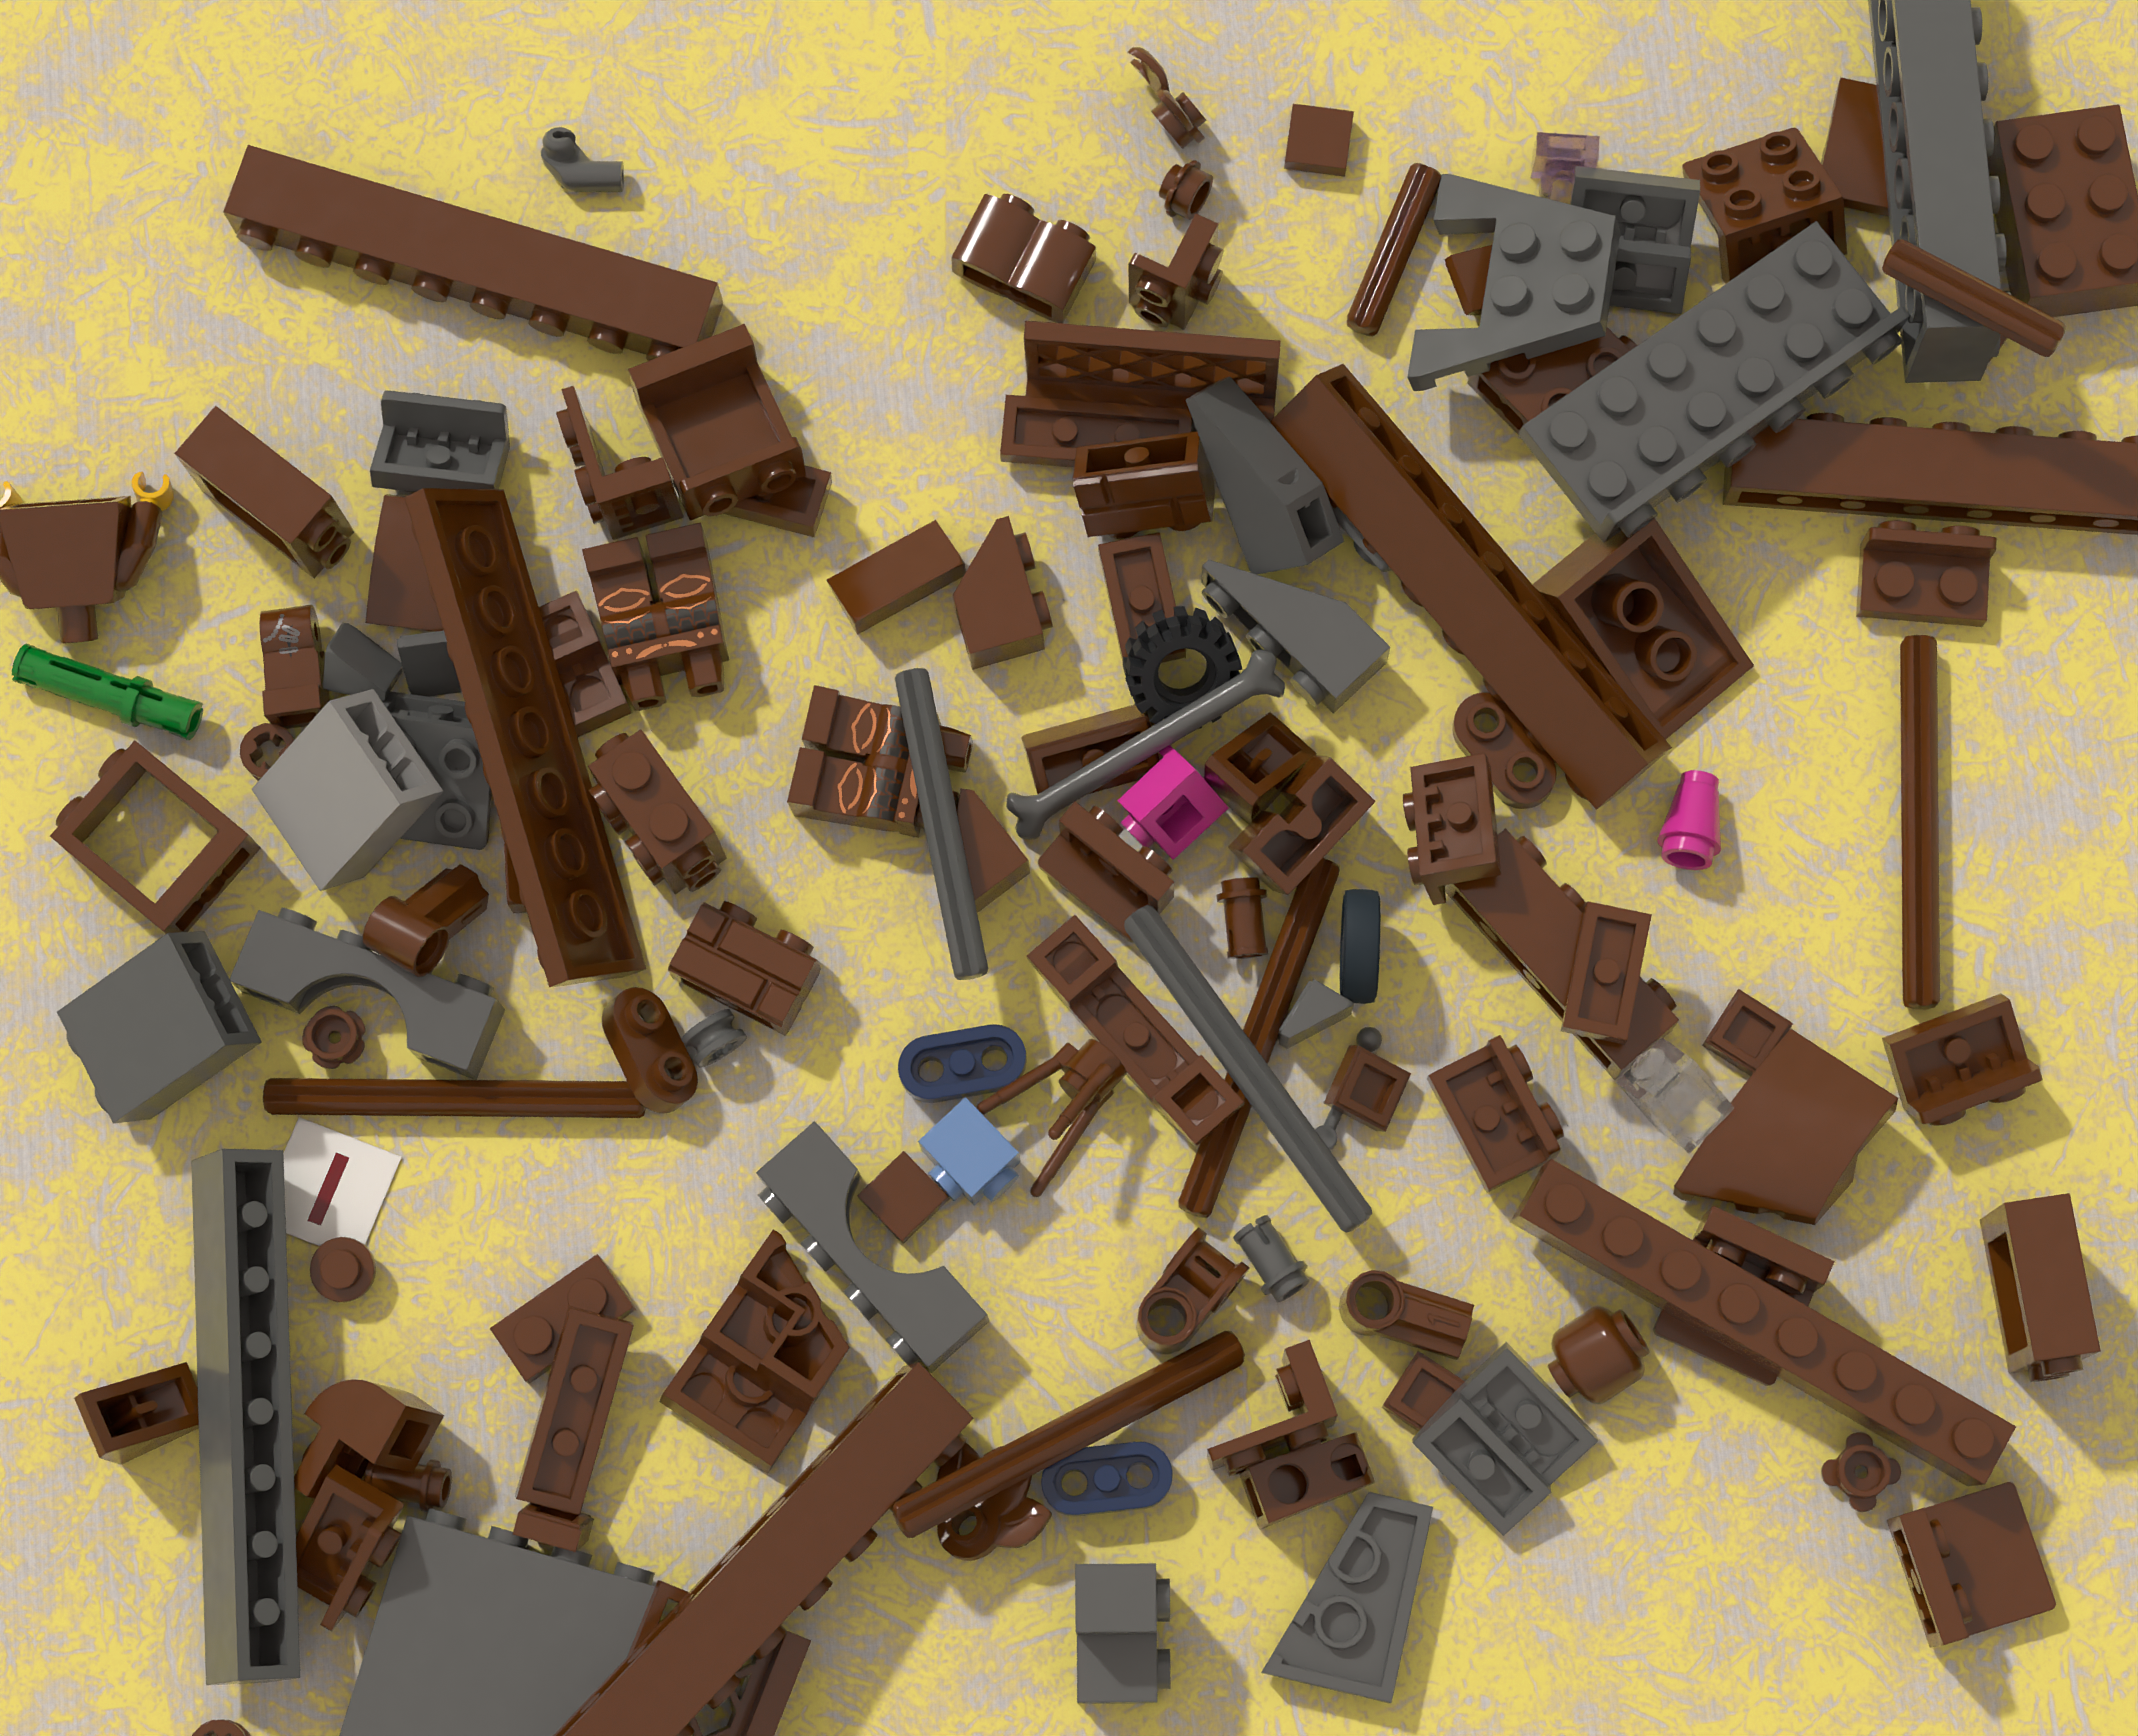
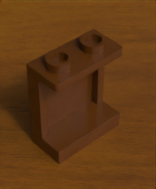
(716, 423)

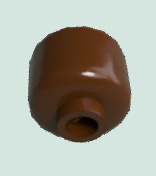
(1598, 1355)

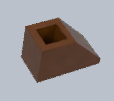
(995, 601)

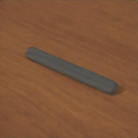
(941, 824)

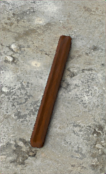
(1920, 822)
(1262, 1029)
(451, 1098)
(1068, 1434)

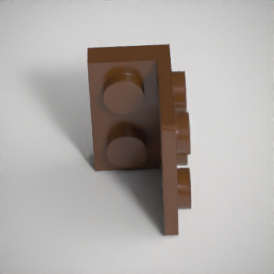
(1765, 196)
(631, 498)
(1762, 1254)
(1300, 1387)
(1971, 1564)

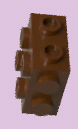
(1526, 387)
(667, 828)

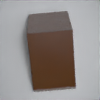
(1256, 766)
(990, 853)
(140, 1412)

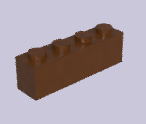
(1538, 934)

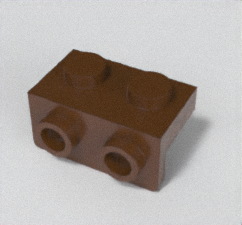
(1172, 292)
(1104, 869)
(1960, 1061)
(1496, 1113)
(341, 1542)

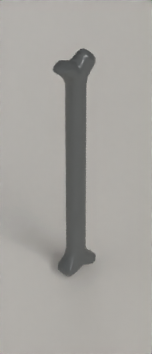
(1254, 680)

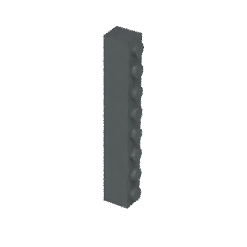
(245, 1418)

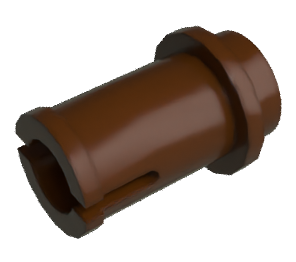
(1243, 917)
(427, 1485)

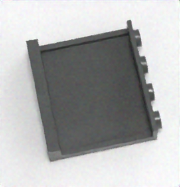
(490, 1635)

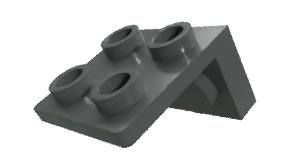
(451, 753)

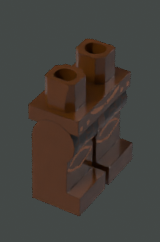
(666, 635)
(861, 766)

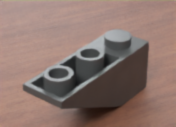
(1265, 485)
(1309, 633)

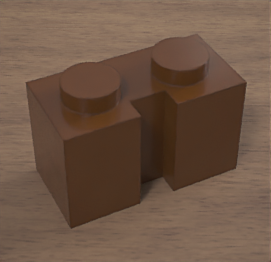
(1320, 812)

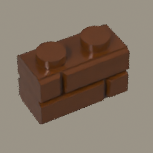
(1144, 485)
(745, 966)

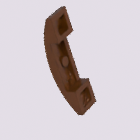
(1127, 1023)

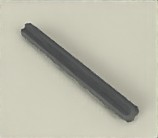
(1248, 1068)

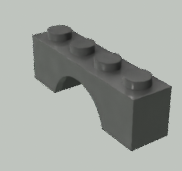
(296, 965)
(924, 1309)

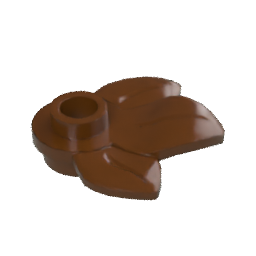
(1176, 115)
(1001, 1520)

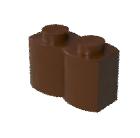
(1024, 257)

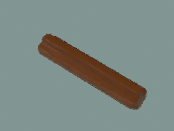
(1393, 249)
(1974, 298)

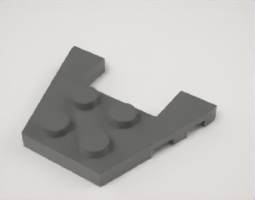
(1543, 283)

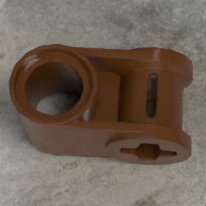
(1195, 1284)

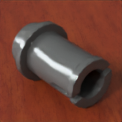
(1272, 1259)

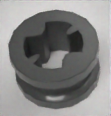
(714, 1038)

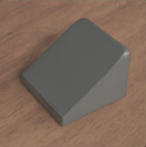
(358, 664)
(428, 664)
(1313, 1012)

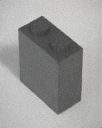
(158, 1027)

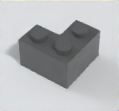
(1118, 1633)

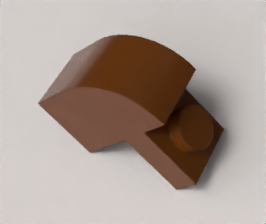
(364, 1425)

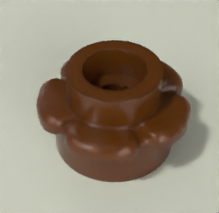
(1185, 189)
(319, 1029)

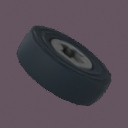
(1360, 945)

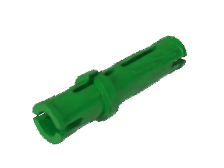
(132, 700)

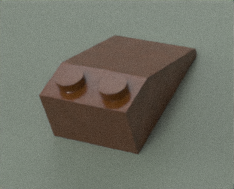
(1647, 623)

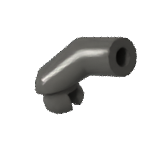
(574, 168)

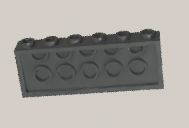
(1712, 383)

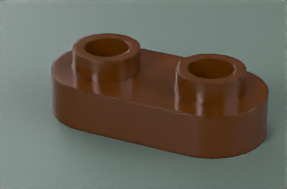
(1504, 749)
(649, 1048)

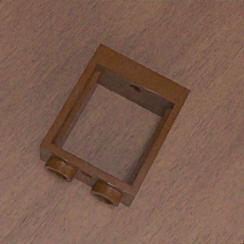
(266, 493)
(202, 879)
(2040, 1287)

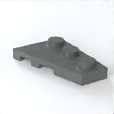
(1360, 1605)

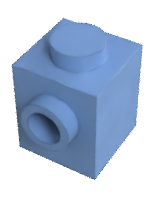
(970, 1155)

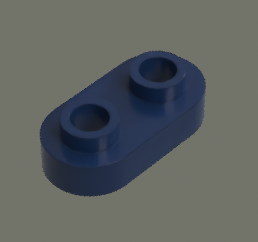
(961, 1057)
(1107, 1479)

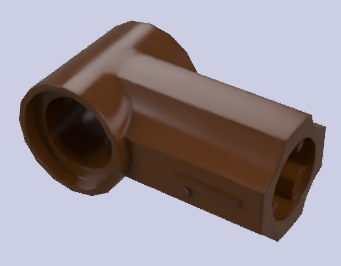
(419, 929)
(1412, 1315)

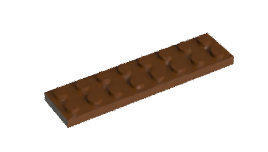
(525, 735)

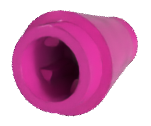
(1692, 823)

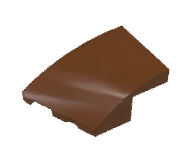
(1790, 1136)
(759, 1360)

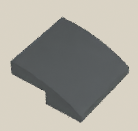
(1655, 233)
(1504, 1438)

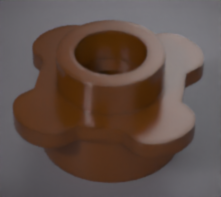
(1880, 1471)

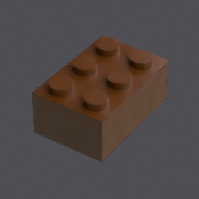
(2068, 210)

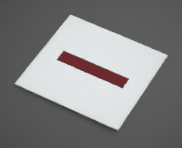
(333, 1184)

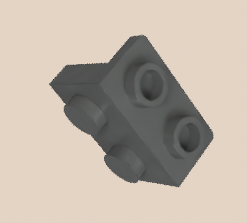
(440, 443)

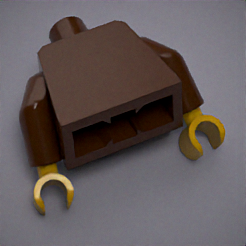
(78, 551)

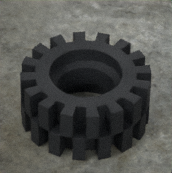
(1169, 635)

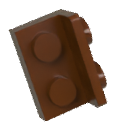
(1924, 574)
(1453, 824)

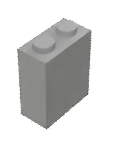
(347, 789)

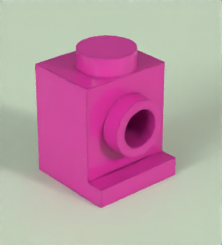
(1170, 805)

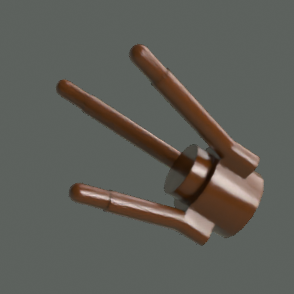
(1089, 1083)

